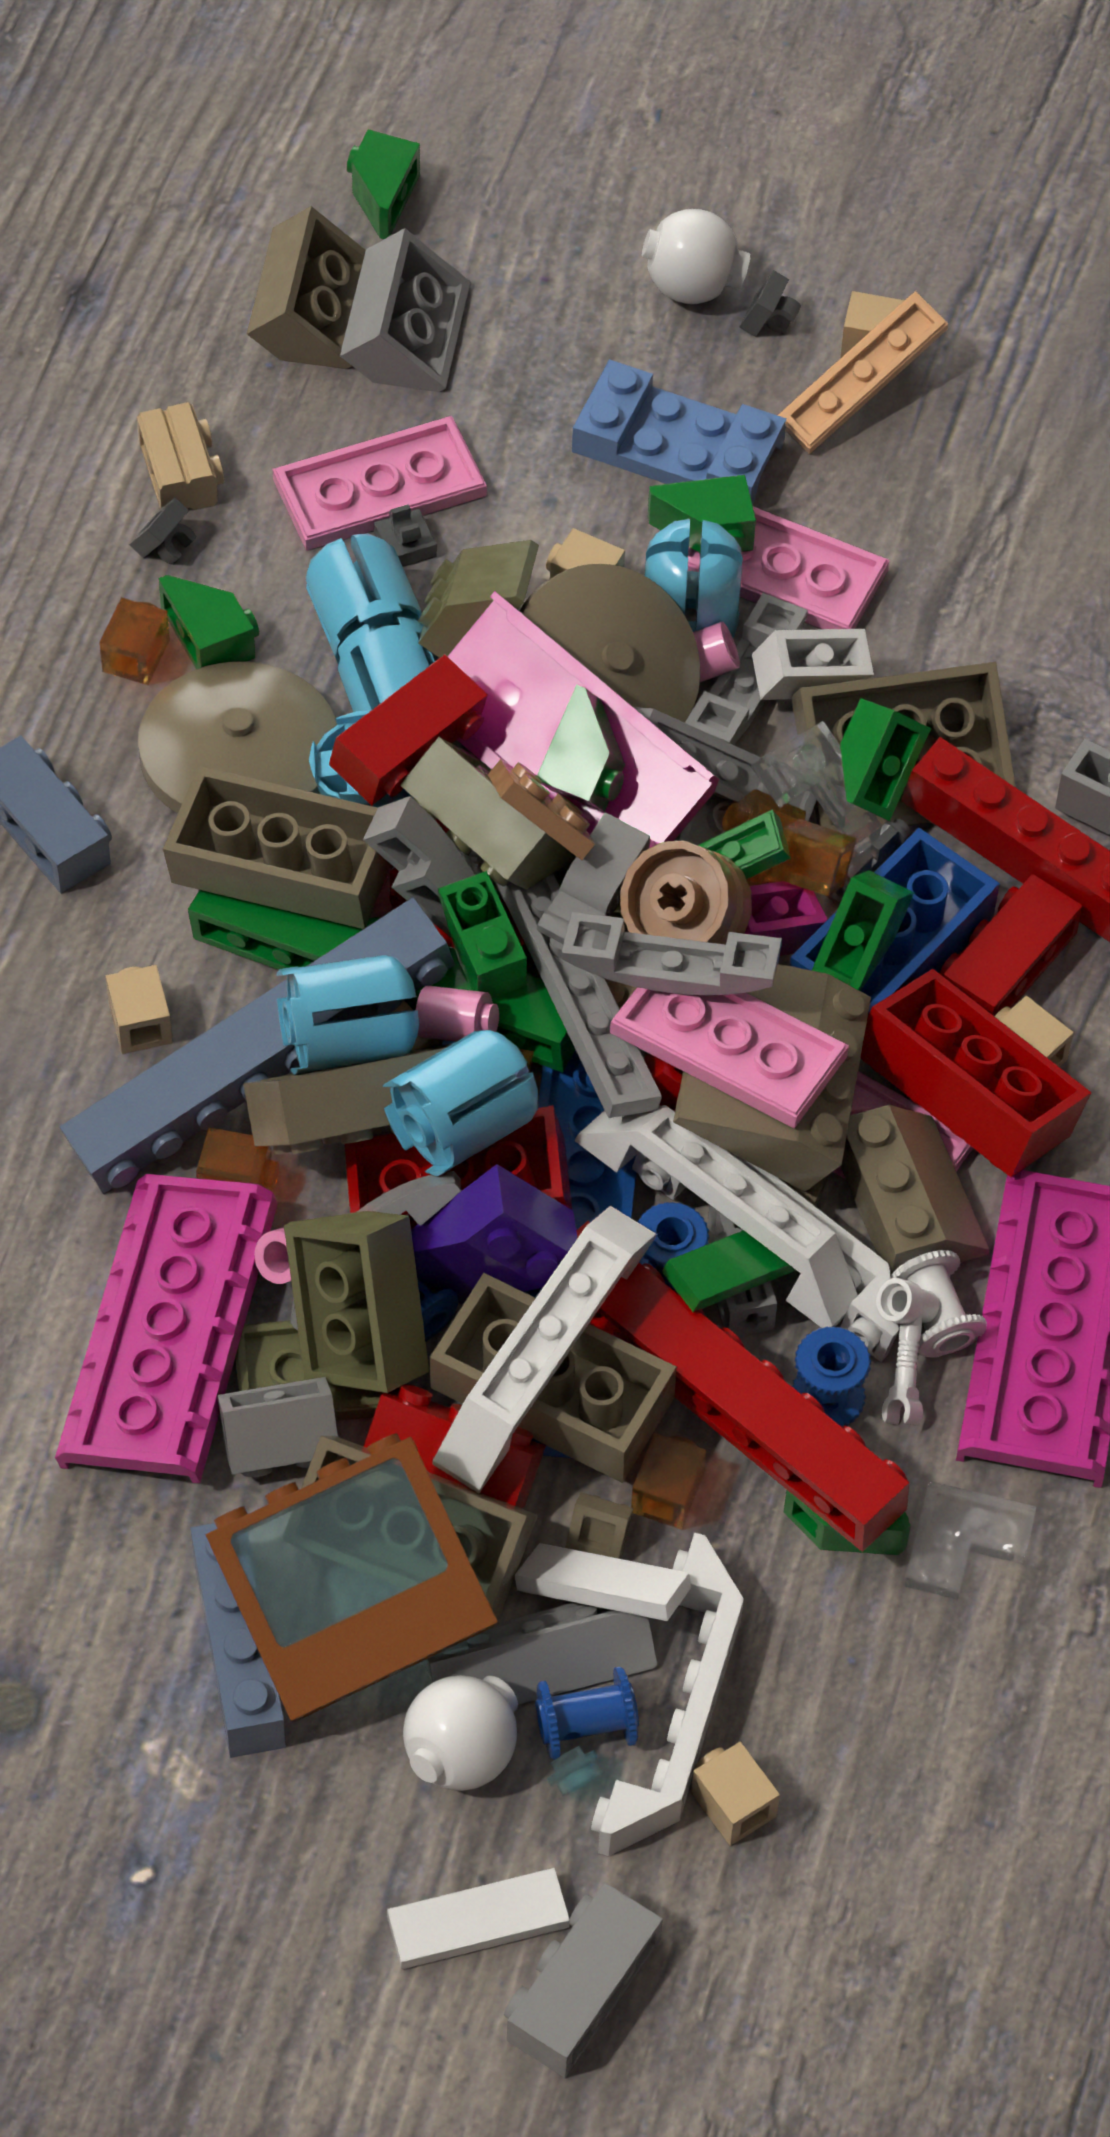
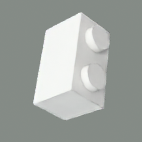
(809, 659)

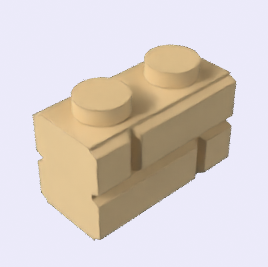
(178, 456)

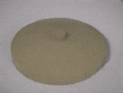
(622, 633)
(234, 721)

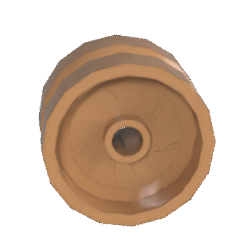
(685, 894)

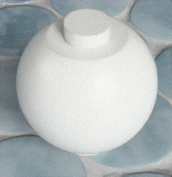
(694, 256)
(461, 1731)

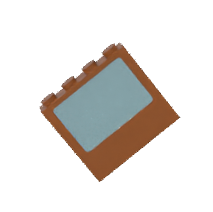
(350, 1577)

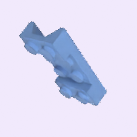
(672, 435)

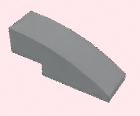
(420, 852)

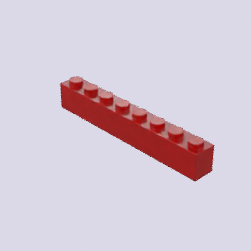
(758, 1409)

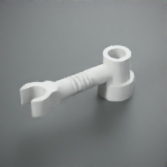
(910, 1307)

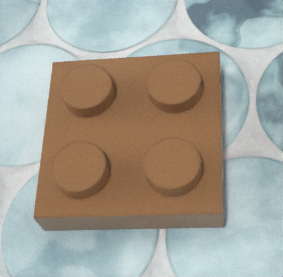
(554, 816)

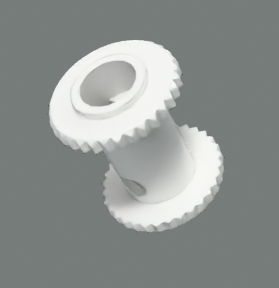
(950, 1328)

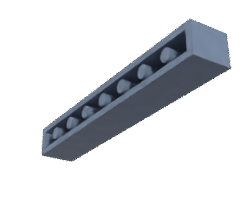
(206, 1076)

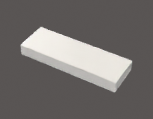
(603, 1581)
(478, 1918)

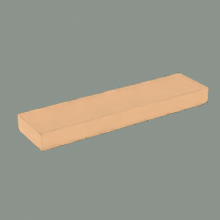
(863, 372)

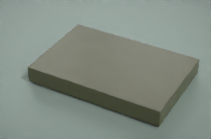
(272, 1356)

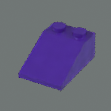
(496, 1230)

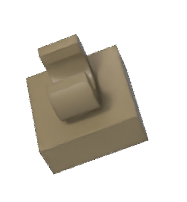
(599, 1526)

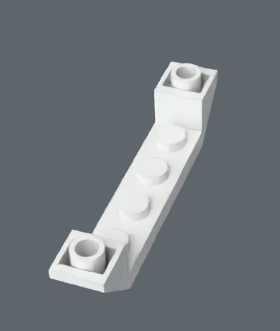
(742, 1196)
(865, 1266)
(538, 1345)
(641, 1812)

